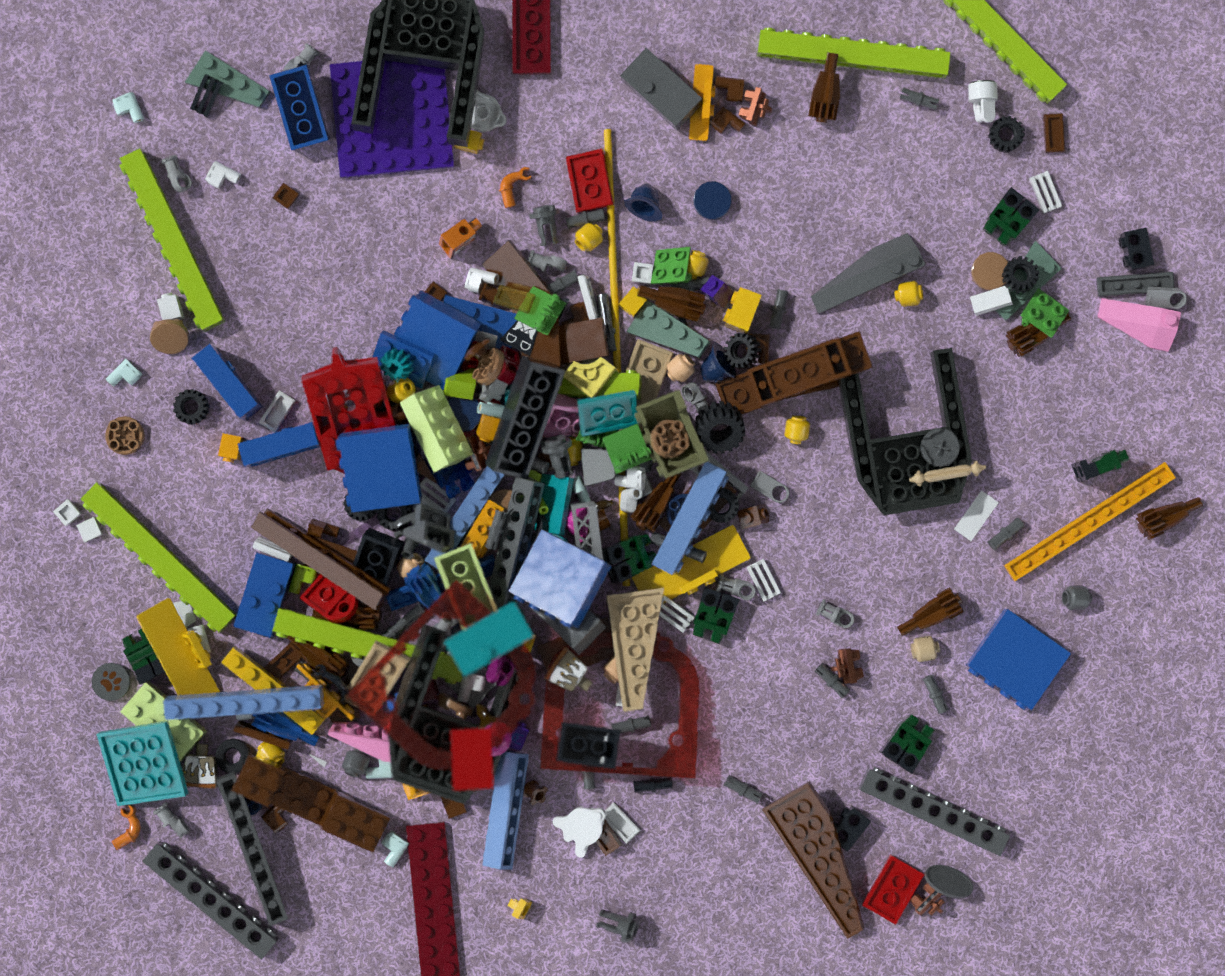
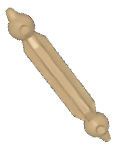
(947, 473)

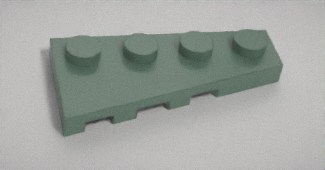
(234, 83)
(1047, 269)
(664, 329)

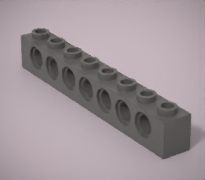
(516, 538)
(998, 836)
(252, 850)
(154, 861)

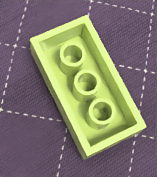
(436, 428)
(464, 567)
(148, 708)

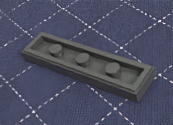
(1132, 283)

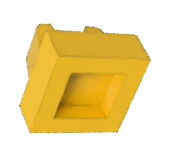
(520, 907)

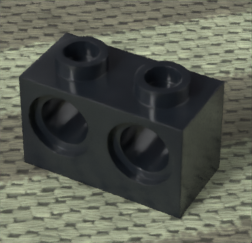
(1142, 249)
(853, 831)

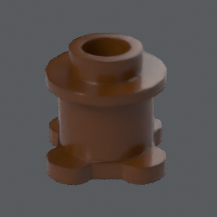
(488, 293)
(535, 792)

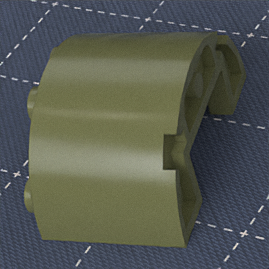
(671, 408)

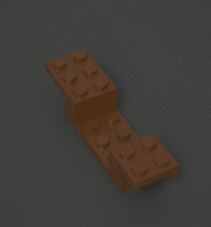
(796, 373)
(312, 800)

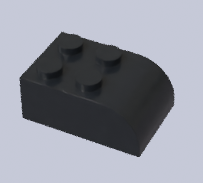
(378, 555)
(588, 745)

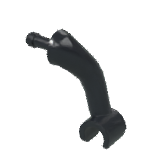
(342, 688)

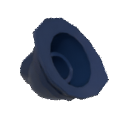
(644, 203)
(715, 365)

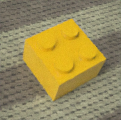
(742, 311)

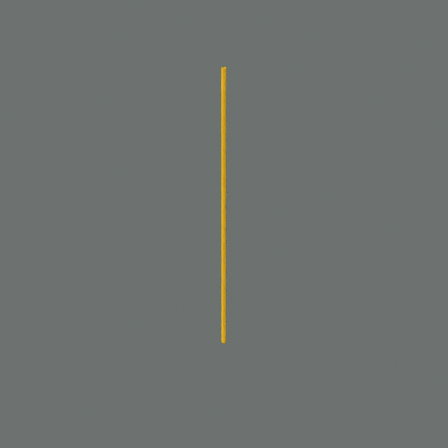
(614, 300)

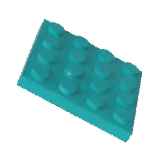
(142, 763)

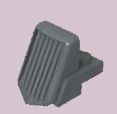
(431, 529)

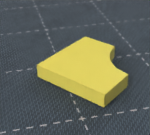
(590, 377)

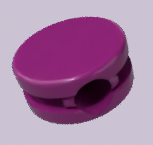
(500, 670)

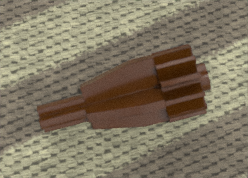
(826, 92)
(676, 301)
(1024, 339)
(653, 507)
(1156, 521)
(935, 611)
(364, 617)
(314, 656)

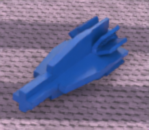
(424, 584)
(283, 726)

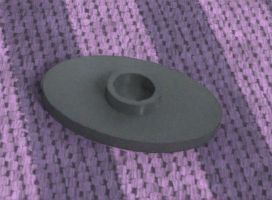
(949, 881)

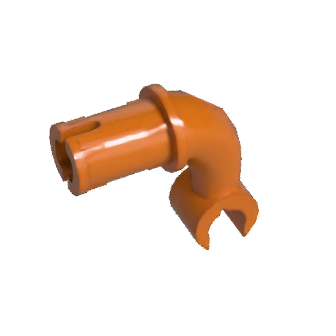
(507, 185)
(131, 833)

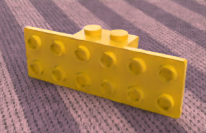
(723, 553)
(177, 649)

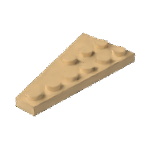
(633, 634)

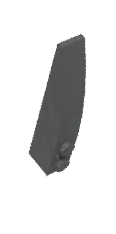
(870, 271)

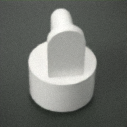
(983, 96)

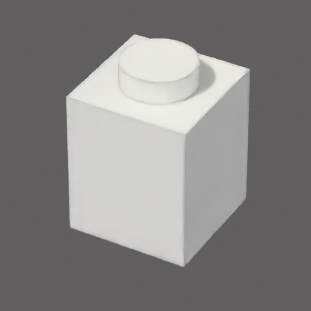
(170, 307)

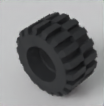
(720, 414)

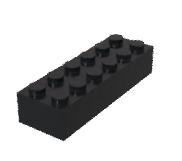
(524, 417)

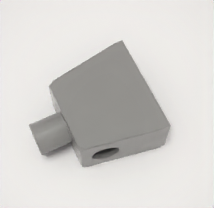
(596, 466)

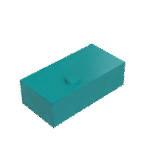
(488, 638)

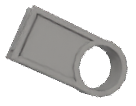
(1161, 296)
(766, 484)

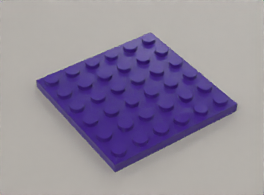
(408, 121)

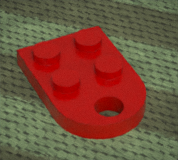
(329, 600)

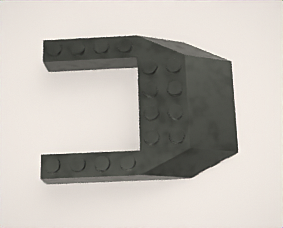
(429, 35)
(889, 462)
(430, 724)

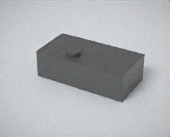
(661, 89)
(576, 637)

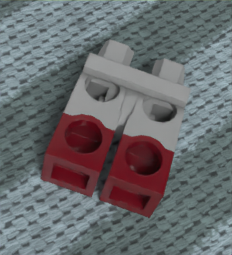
(505, 377)

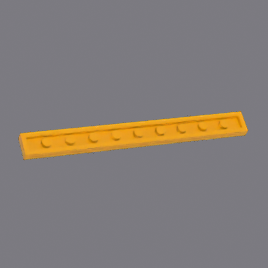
(1089, 521)

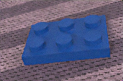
(421, 358)

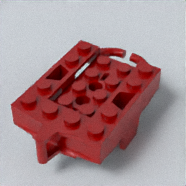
(364, 386)

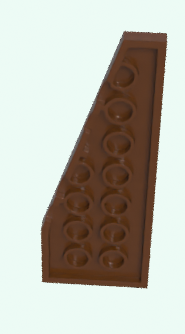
(812, 840)

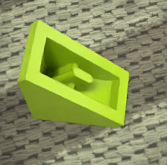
(460, 385)

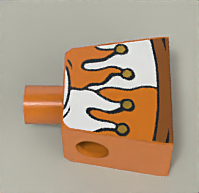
(453, 241)

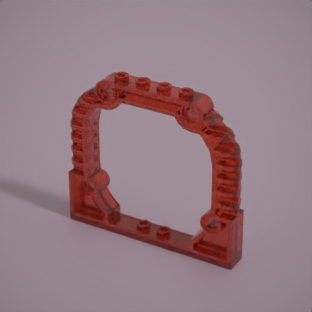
(371, 689)
(677, 760)

